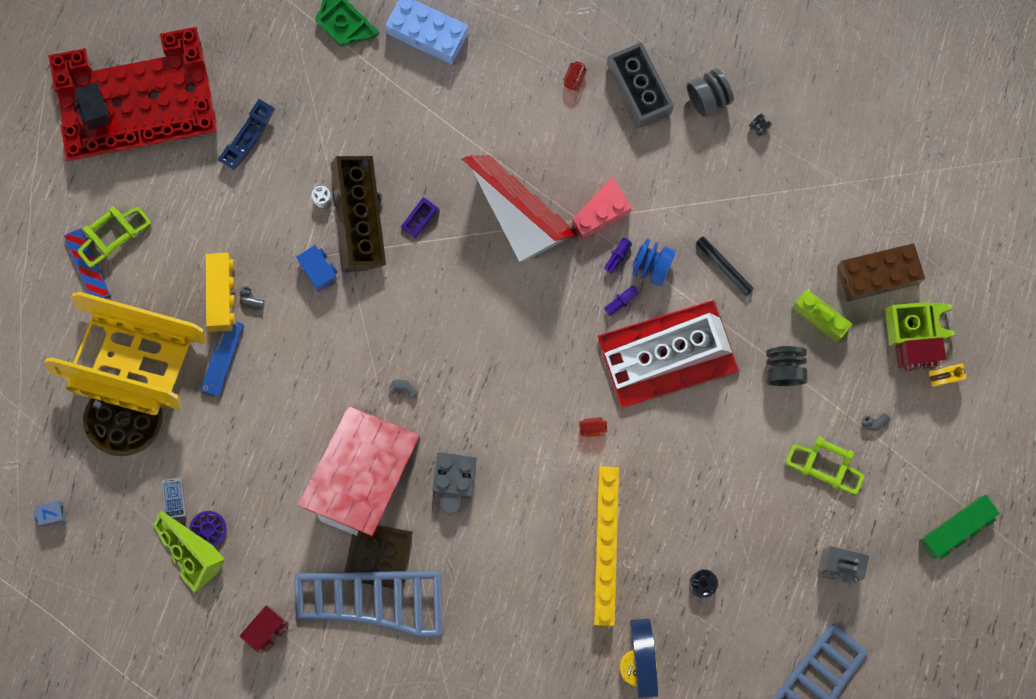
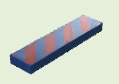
(91, 277)

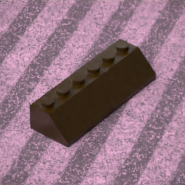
(357, 213)

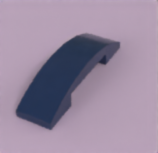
(248, 135)
(644, 658)

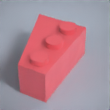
(602, 210)

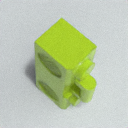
(821, 315)

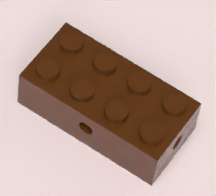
(880, 272)

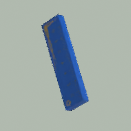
(221, 360)

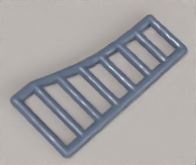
(378, 620)
(809, 659)

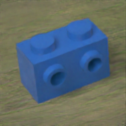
(317, 268)

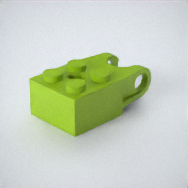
(922, 318)

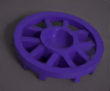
(208, 528)

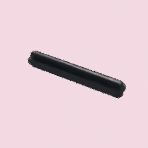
(724, 265)

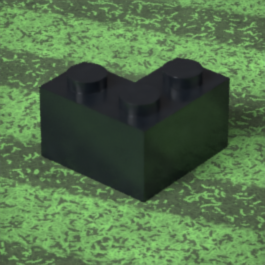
(92, 106)

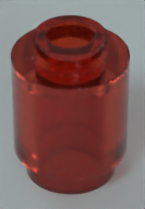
(574, 75)
(592, 427)

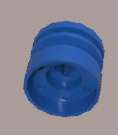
(653, 262)

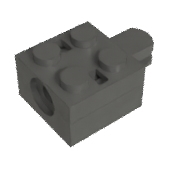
(453, 480)
(843, 564)

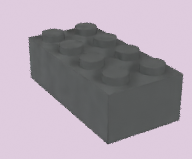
(640, 85)

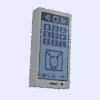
(174, 497)

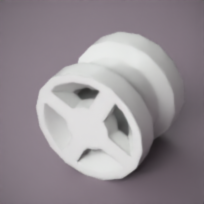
(319, 193)

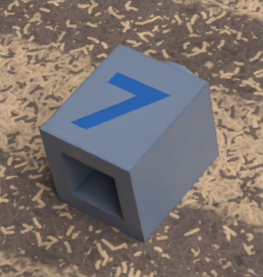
(50, 514)

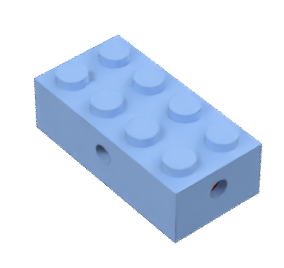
(427, 29)

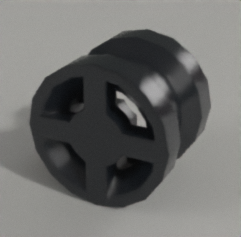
(760, 124)

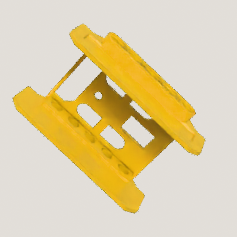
(114, 317)

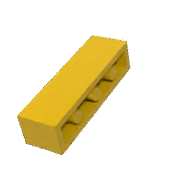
(219, 292)

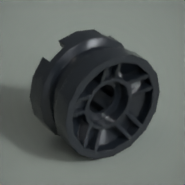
(711, 586)

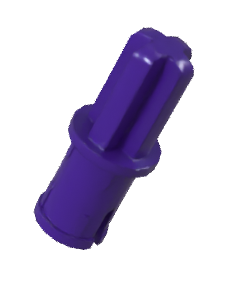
(618, 255)
(621, 300)

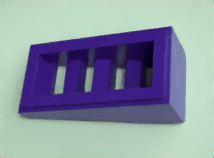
(434, 209)

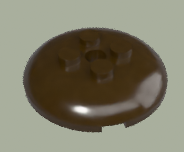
(117, 439)

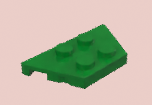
(344, 22)

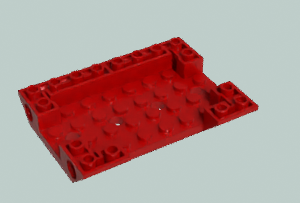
(138, 119)

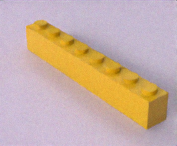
(606, 546)

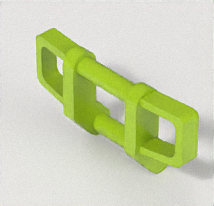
(130, 233)
(835, 482)

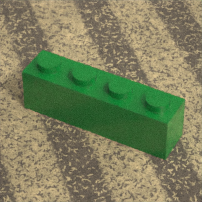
(960, 526)

